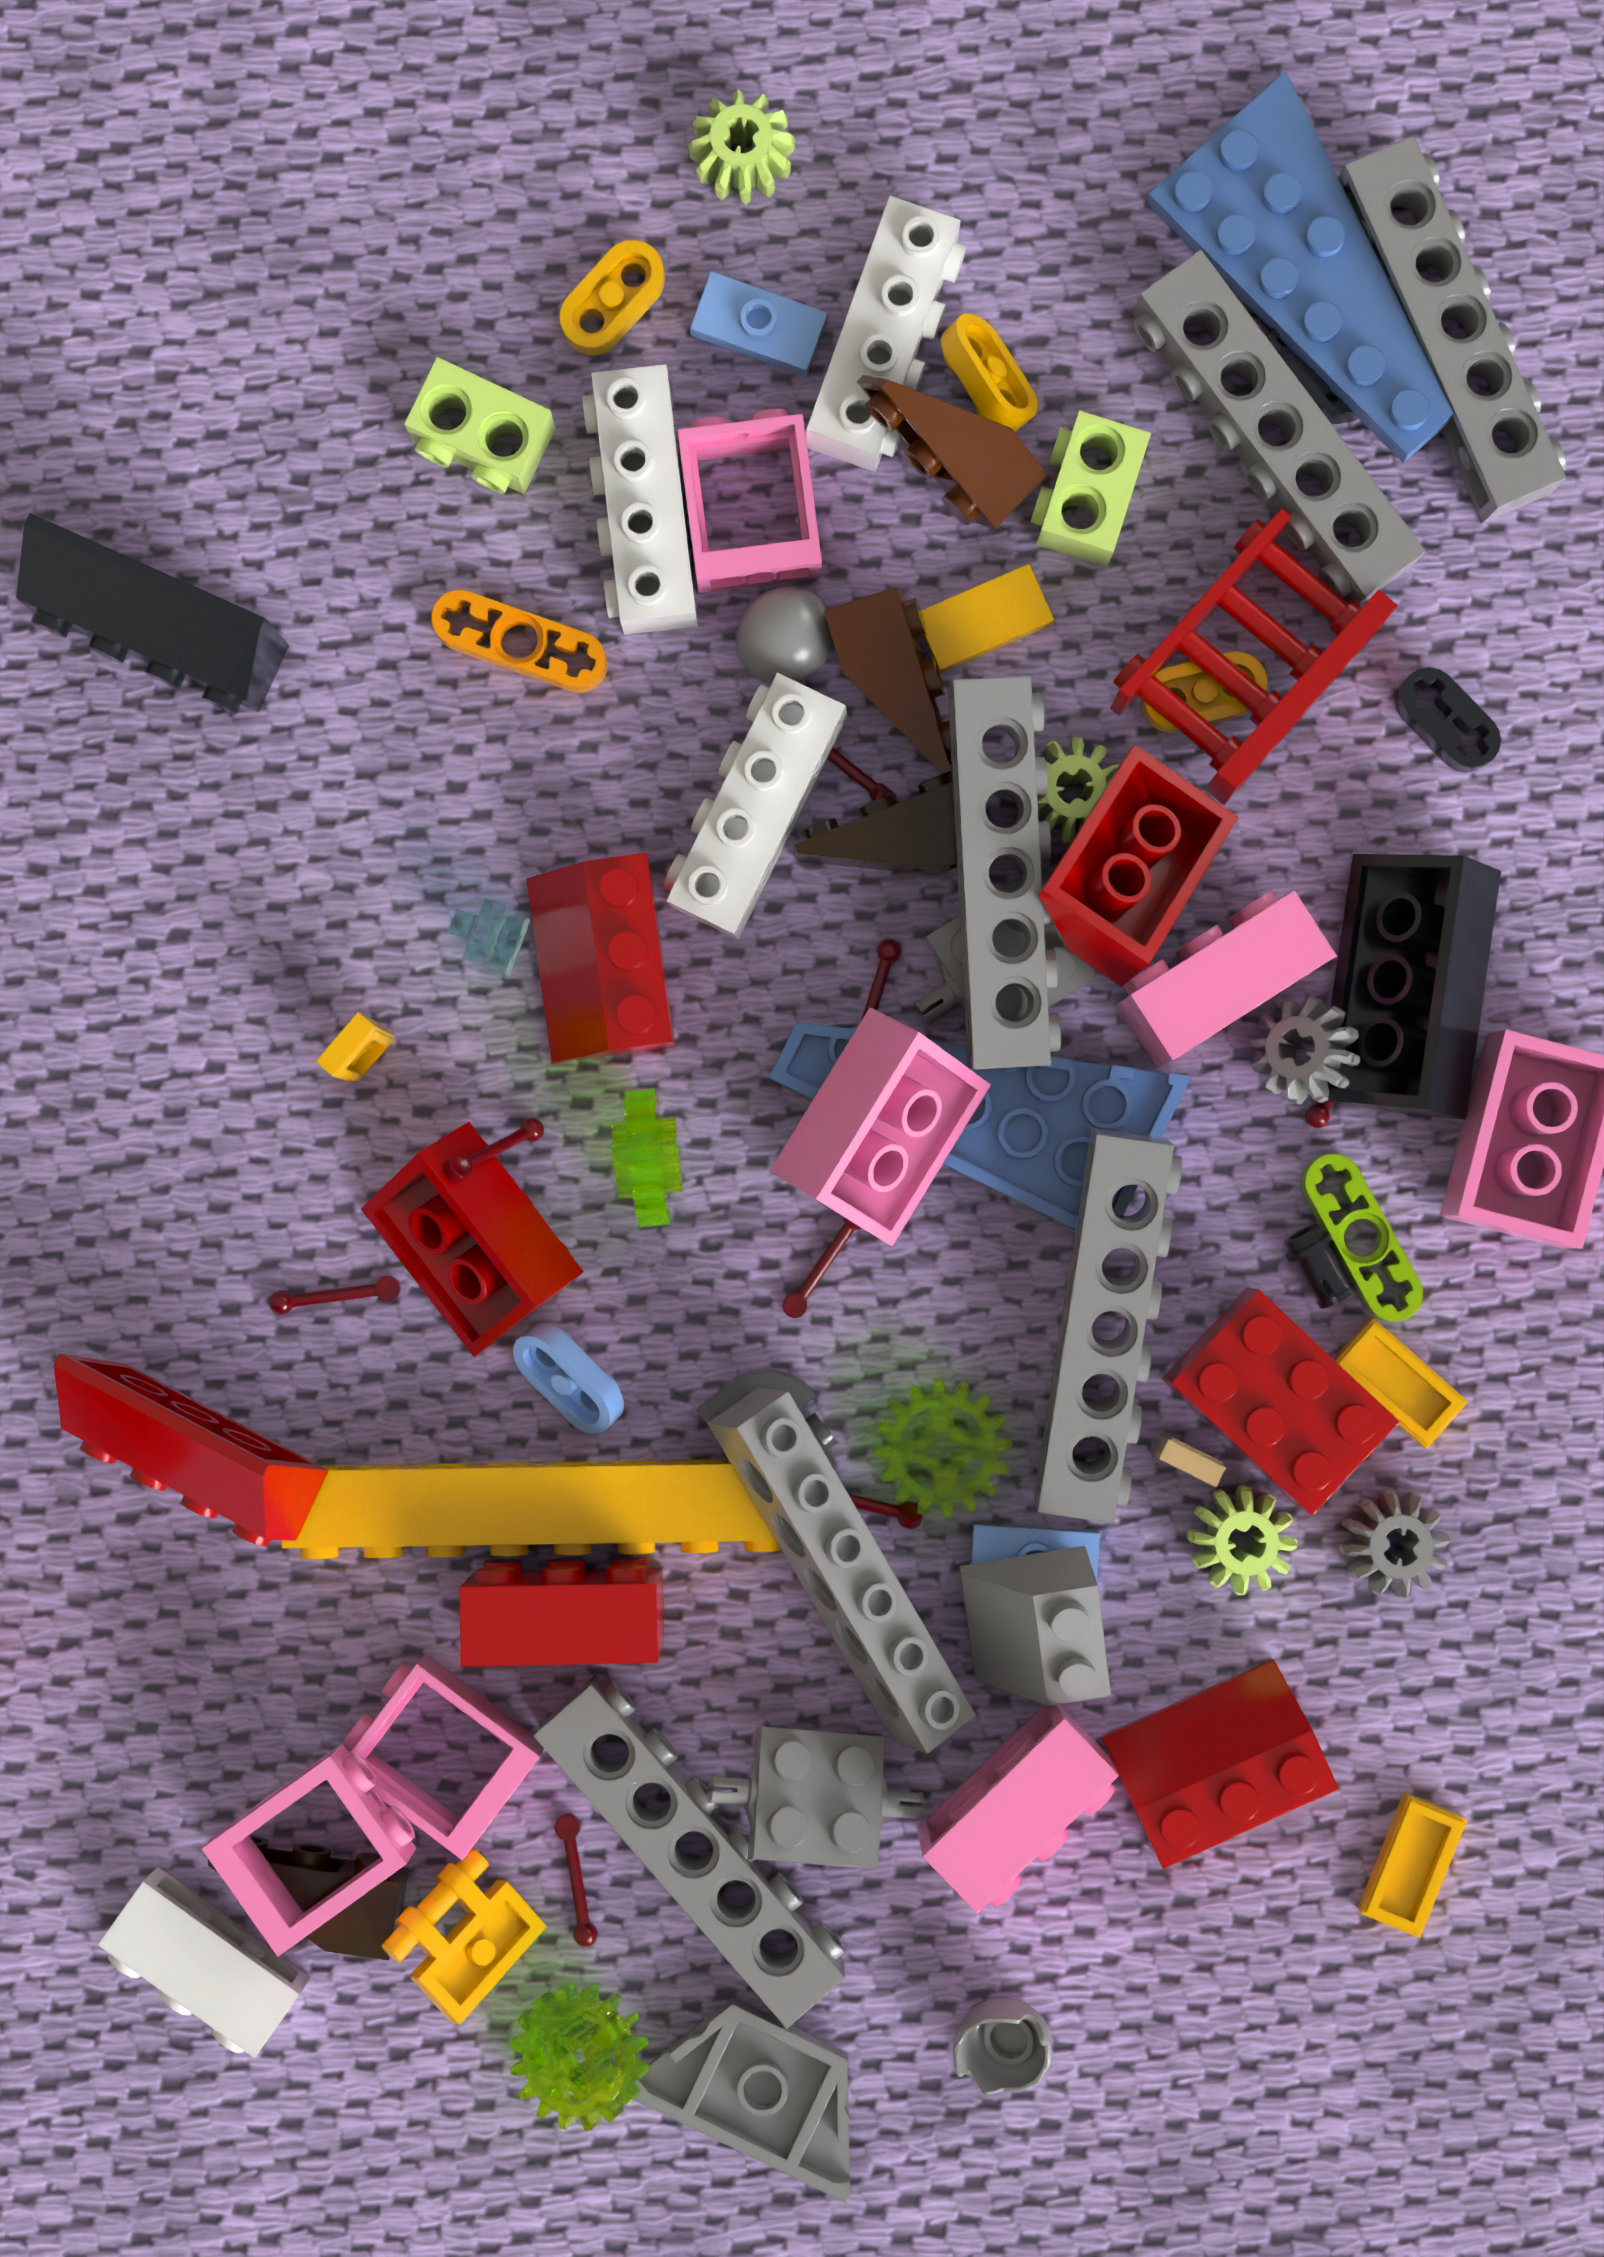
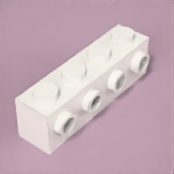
(885, 329)
(642, 499)
(756, 805)

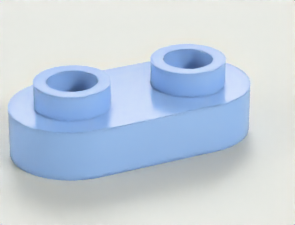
(568, 1378)

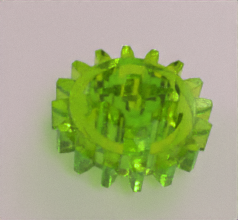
(647, 1157)
(944, 1476)
(594, 2081)

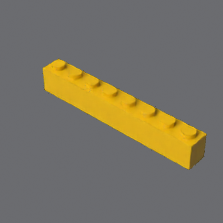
(530, 1505)

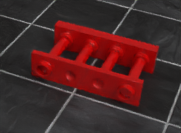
(1271, 712)

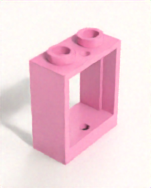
(758, 564)
(420, 1808)
(258, 1885)

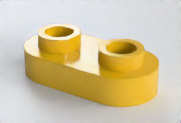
(607, 297)
(988, 372)
(1204, 693)

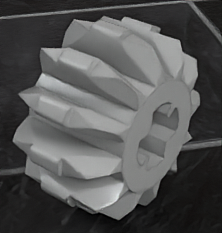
(1284, 1039)
(1372, 1543)

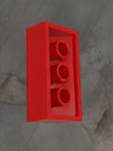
(186, 1447)

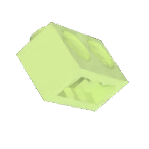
(489, 415)
(1101, 492)

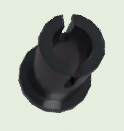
(1319, 1265)

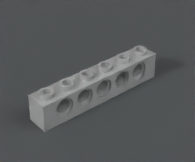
(1200, 297)
(1493, 478)
(974, 710)
(1096, 1487)
(842, 1568)
(784, 1982)

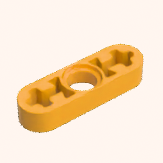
(471, 640)

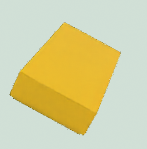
(985, 618)
(356, 1049)
(1400, 1382)
(1412, 1864)

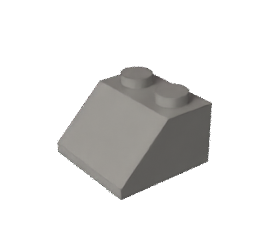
(1037, 1626)

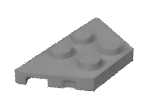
(760, 2092)

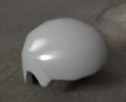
(784, 634)
(1003, 2046)

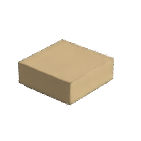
(1188, 1459)

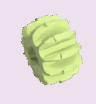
(739, 169)
(1065, 769)
(1242, 1562)

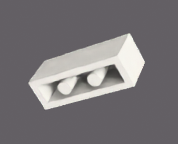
(203, 1963)

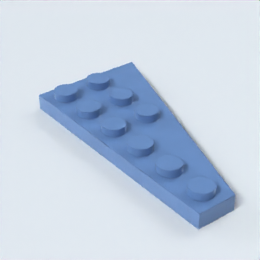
(1297, 255)
(1030, 1125)

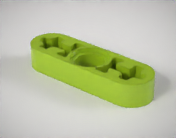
(1369, 1286)

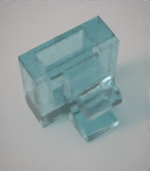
(491, 936)

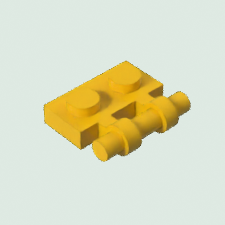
(477, 1949)

